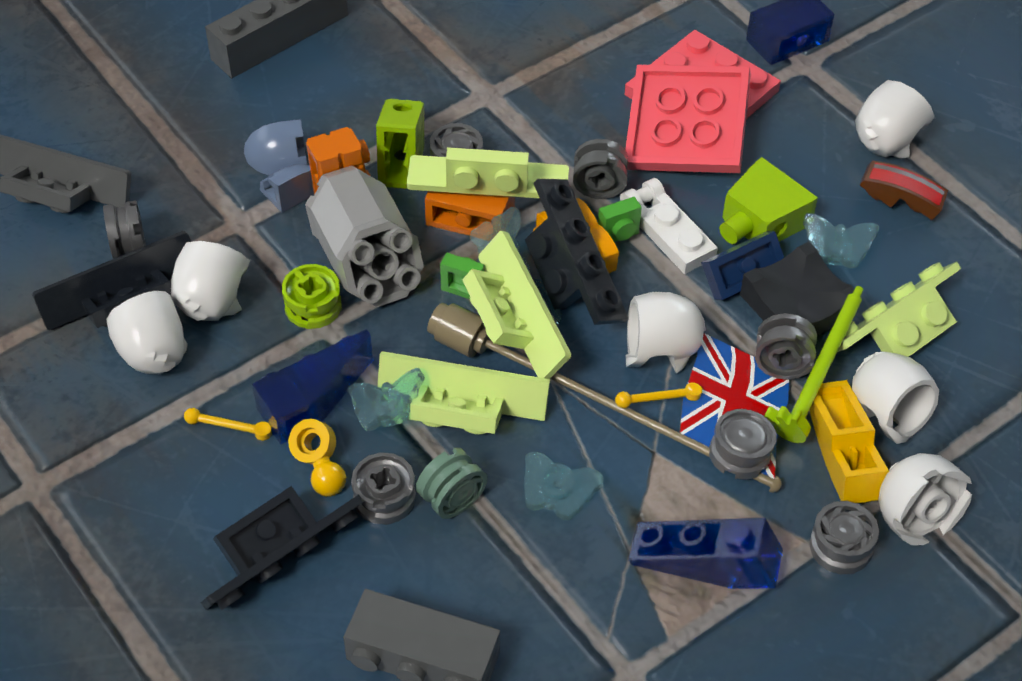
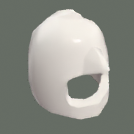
(892, 119)
(207, 280)
(663, 326)
(148, 332)
(895, 390)

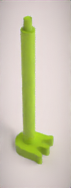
(794, 425)

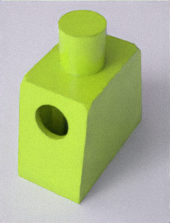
(398, 128)
(765, 202)

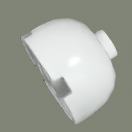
(923, 496)

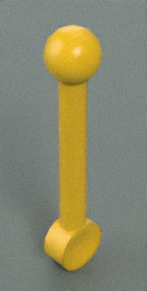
(691, 392)
(261, 430)

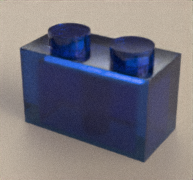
(789, 28)

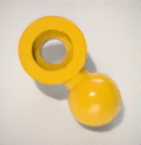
(327, 476)

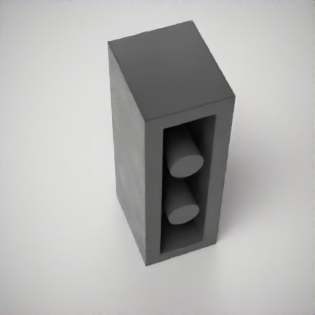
(418, 641)

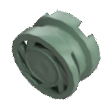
(451, 483)

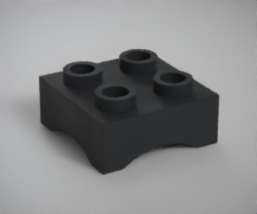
(797, 286)

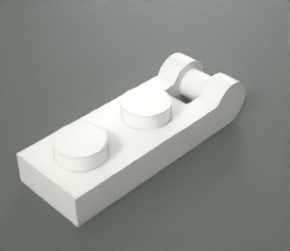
(671, 227)

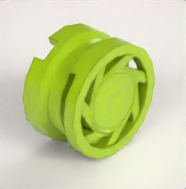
(313, 294)

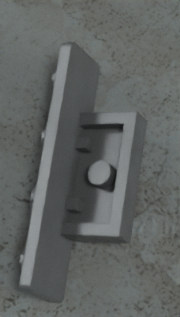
(59, 178)

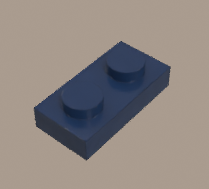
(727, 268)

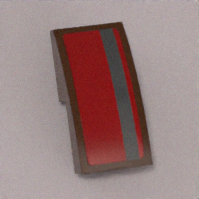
(892, 182)

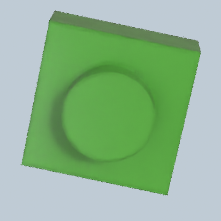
(621, 219)
(453, 270)

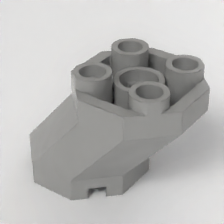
(364, 236)

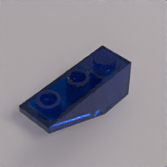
(312, 384)
(713, 551)

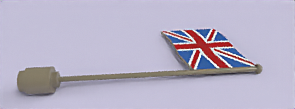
(726, 374)

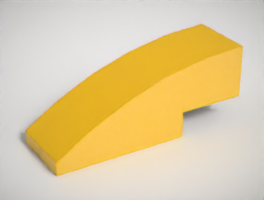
(847, 443)

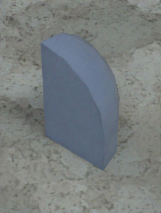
(276, 146)
(288, 186)

